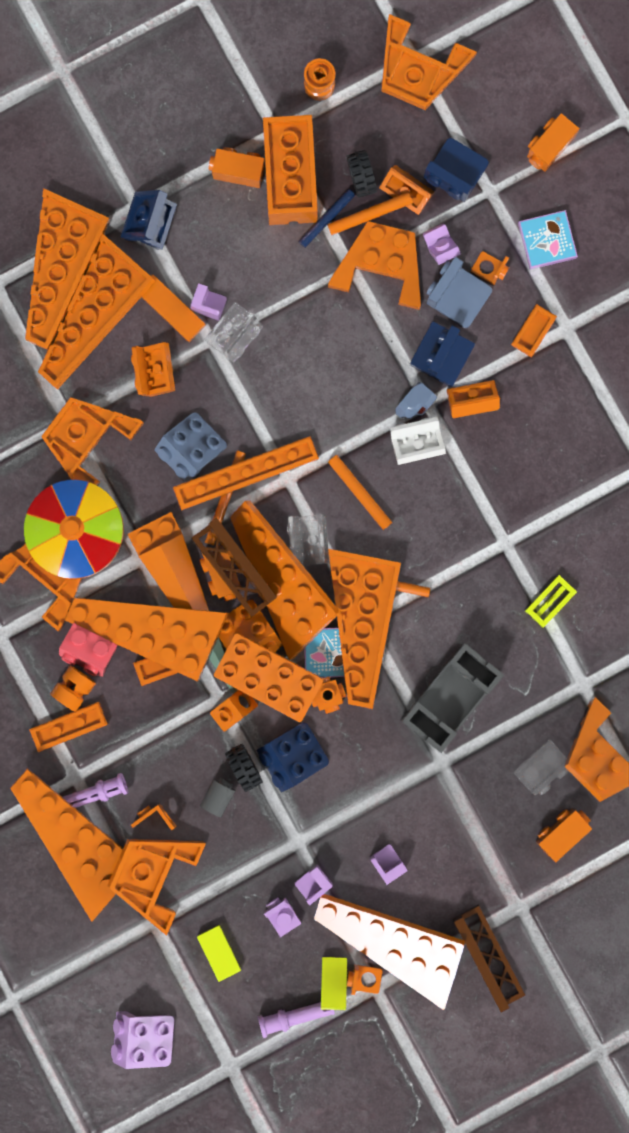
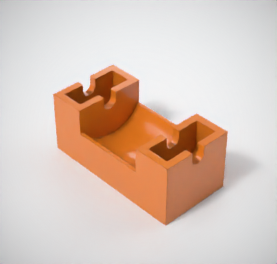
(290, 169)

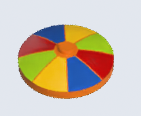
(73, 529)

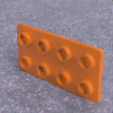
(268, 677)

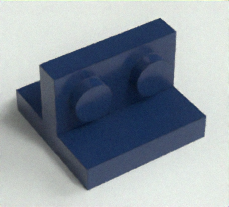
(149, 218)
(442, 353)

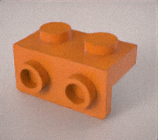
(153, 369)

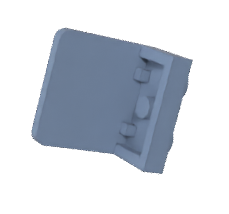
(458, 294)
(190, 446)

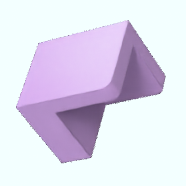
(208, 303)
(388, 864)
(313, 884)

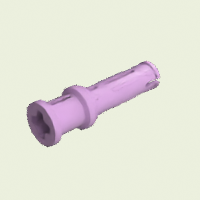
(101, 791)
(284, 1020)

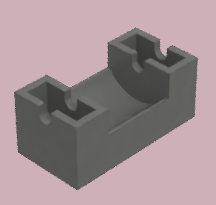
(451, 697)

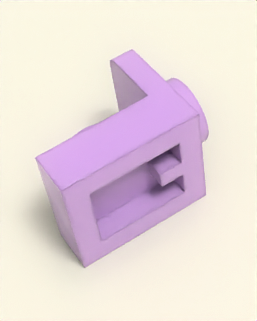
(441, 244)
(281, 916)

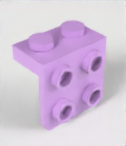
(142, 1040)

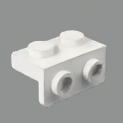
(417, 440)

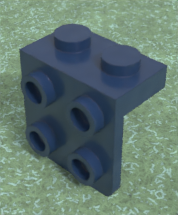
(456, 169)
(293, 757)

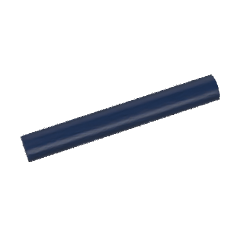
(326, 218)

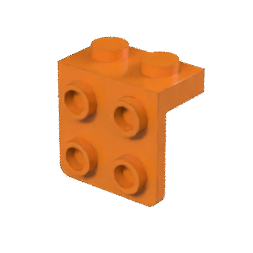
(254, 628)

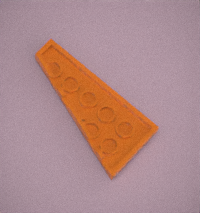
(163, 634)

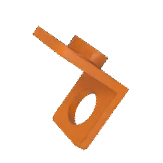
(499, 271)
(231, 710)
(148, 811)
(355, 983)

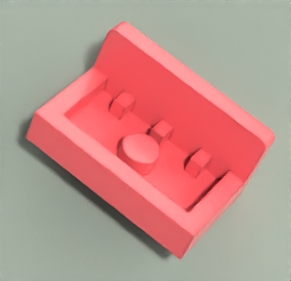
(87, 650)

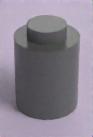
(218, 797)

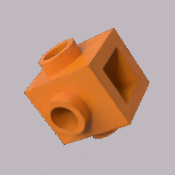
(332, 704)

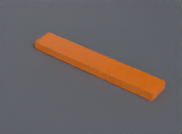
(245, 473)

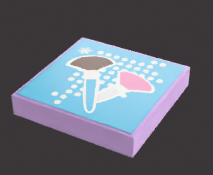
(547, 240)
(324, 654)

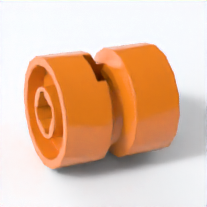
(319, 85)
(68, 696)

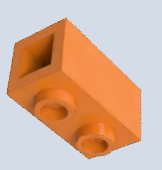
(552, 143)
(237, 167)
(217, 585)
(564, 834)

